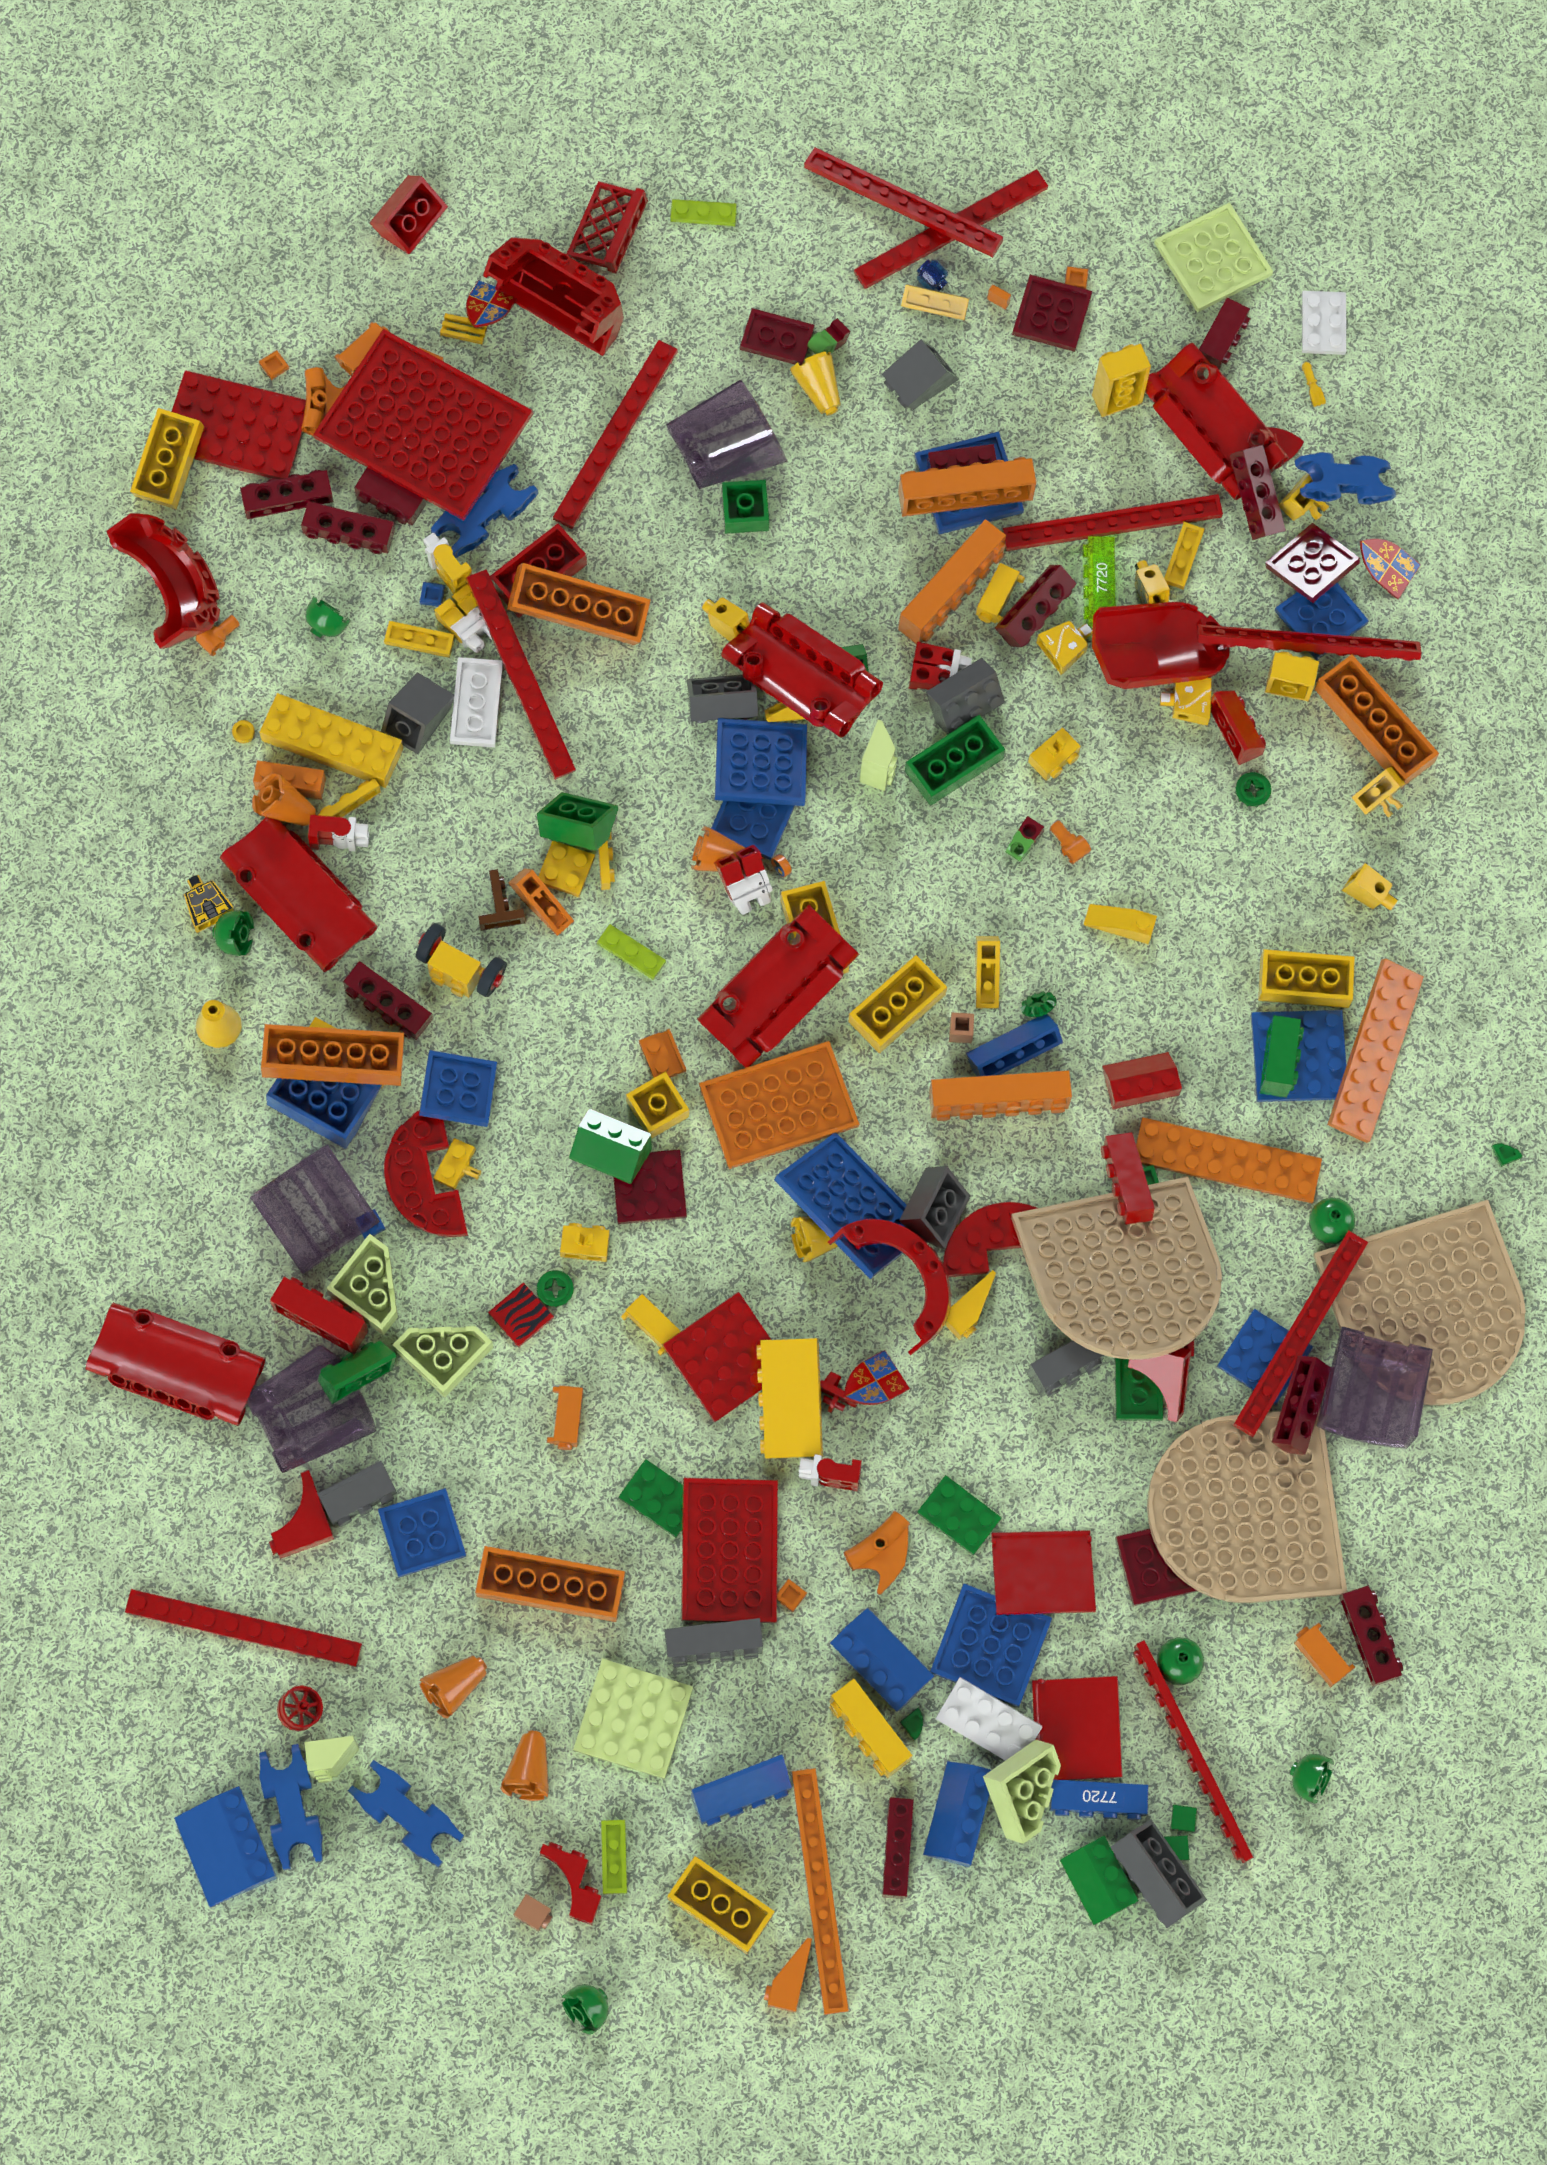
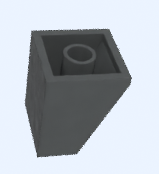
(918, 375)
(416, 712)

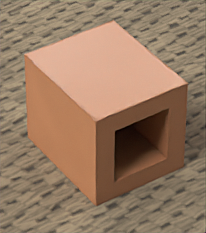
(961, 1027)
(533, 1913)

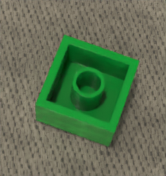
(745, 506)

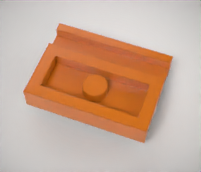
(662, 1054)

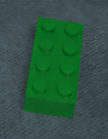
(954, 760)

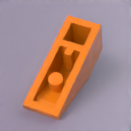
(540, 900)
(788, 1983)

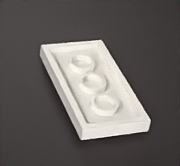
(476, 702)
(987, 1720)

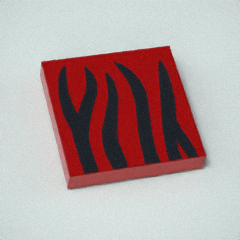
(521, 1315)

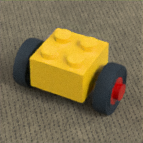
(456, 969)

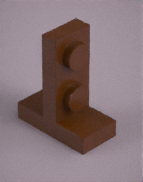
(503, 916)

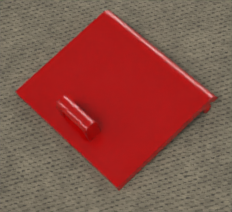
(1043, 1572)
(1082, 1725)

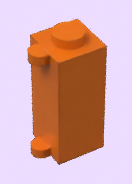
(354, 354)
(567, 1417)
(1322, 1655)

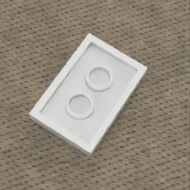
(1324, 322)

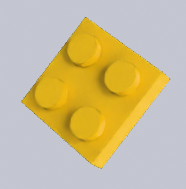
(566, 868)

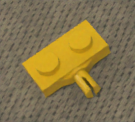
(456, 1164)

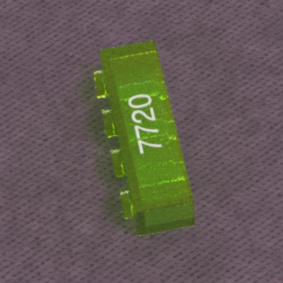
(1099, 574)

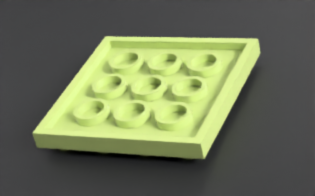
(1213, 257)
(633, 1718)

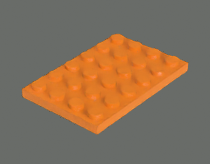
(779, 1105)

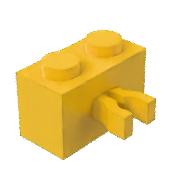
(1296, 505)
(1055, 754)
(1379, 791)
(584, 1242)

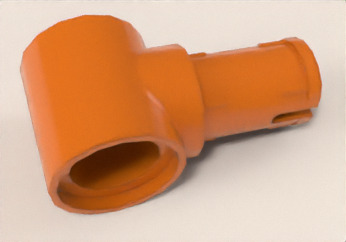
(216, 636)
(1073, 846)

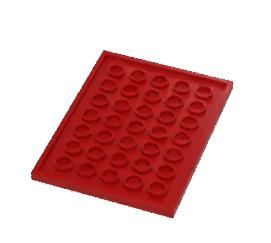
(423, 424)

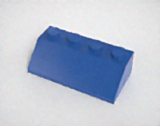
(882, 1659)
(958, 1814)

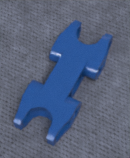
(1357, 478)
(496, 500)
(294, 1825)
(421, 1825)

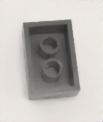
(965, 696)
(1063, 1367)

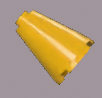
(819, 382)
(218, 1024)
(809, 1239)

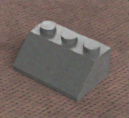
(721, 698)
(935, 1206)
(357, 1494)

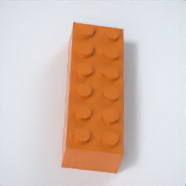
(967, 486)
(952, 583)
(578, 604)
(1376, 719)
(332, 1055)
(1000, 1095)
(550, 1584)

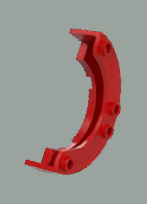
(178, 572)
(934, 1275)

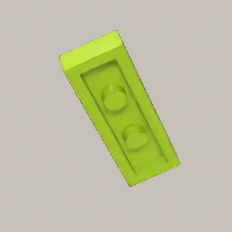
(703, 212)
(631, 951)
(614, 1857)

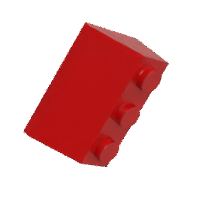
(409, 213)
(1237, 726)
(1142, 1080)

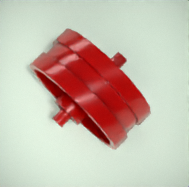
(300, 1708)

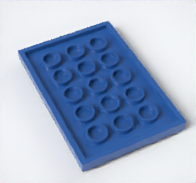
(841, 1189)

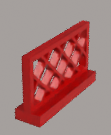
(625, 227)

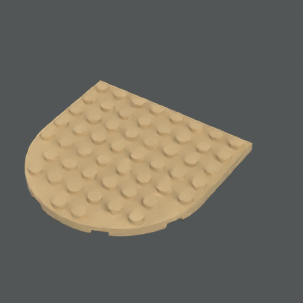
(1123, 1285)
(1443, 1289)
(1246, 1515)

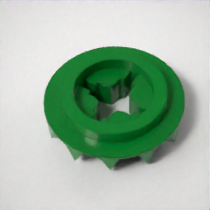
(1259, 782)
(1038, 1004)
(546, 1282)

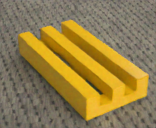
(461, 336)

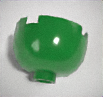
(325, 619)
(233, 931)
(1331, 1229)
(1172, 1668)
(1311, 1776)
(587, 2006)

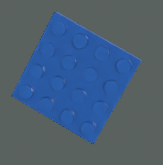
(964, 518)
(761, 762)
(1321, 1057)
(990, 1648)

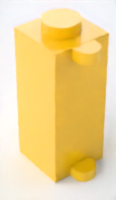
(998, 593)
(651, 1321)

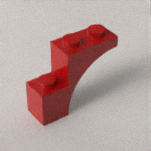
(574, 1865)

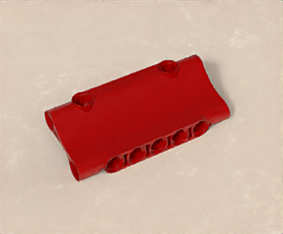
(1209, 416)
(802, 669)
(298, 892)
(778, 987)
(175, 1364)

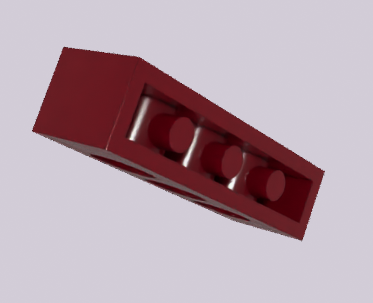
(1257, 492)
(278, 503)
(340, 519)
(1025, 608)
(364, 976)
(1301, 1405)
(1377, 1672)
(897, 1848)

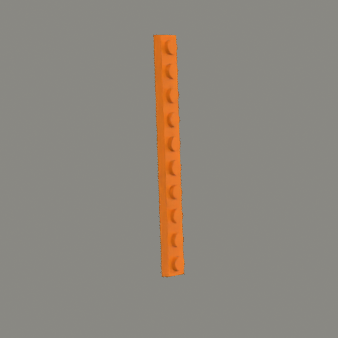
(820, 1891)

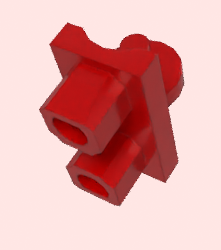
(829, 1387)

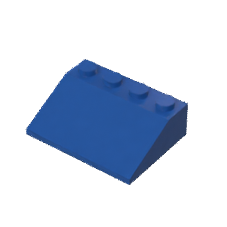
(324, 1106)
(741, 1790)
(225, 1847)

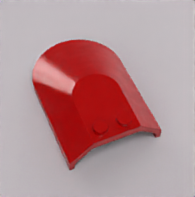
(1154, 645)

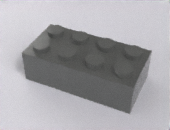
(714, 1641)
(1158, 1873)

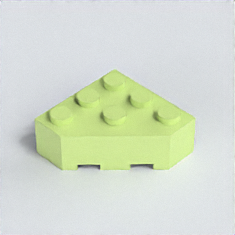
(368, 1285)
(443, 1353)
(1023, 1789)

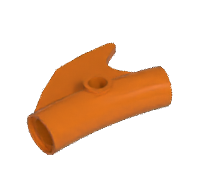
(319, 398)
(885, 1560)

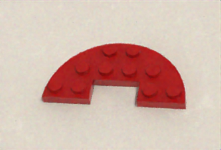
(411, 1181)
(980, 1232)

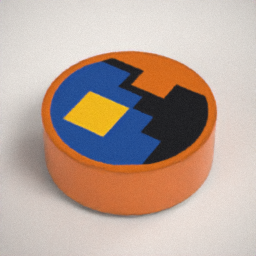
(781, 865)

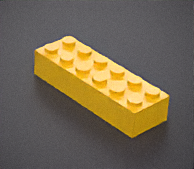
(331, 740)

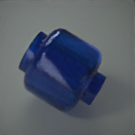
(932, 275)

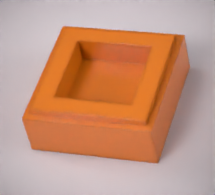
(1076, 277)
(999, 296)
(274, 365)
(790, 1595)

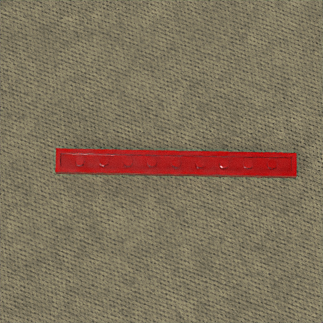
(903, 202)
(932, 240)
(615, 434)
(1112, 522)
(1309, 642)
(520, 674)
(1300, 1333)
(243, 1628)
(1196, 1762)

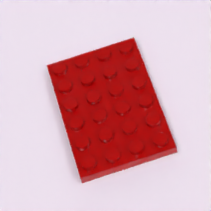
(242, 424)
(729, 1550)

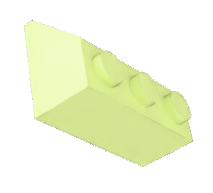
(879, 759)
(329, 1757)

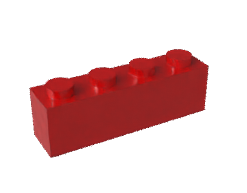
(1128, 1178)

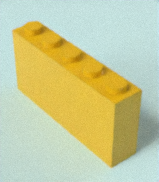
(790, 1398)

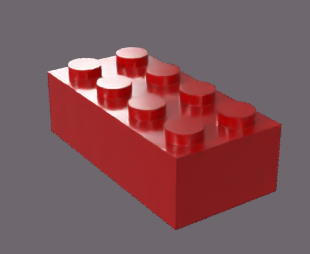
(551, 551)
(319, 1315)

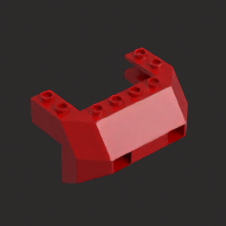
(558, 291)

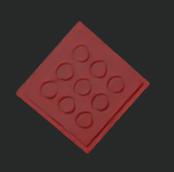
(720, 1356)

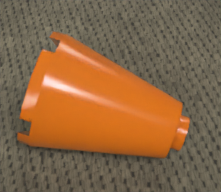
(282, 801)
(712, 848)
(453, 1684)
(528, 1769)

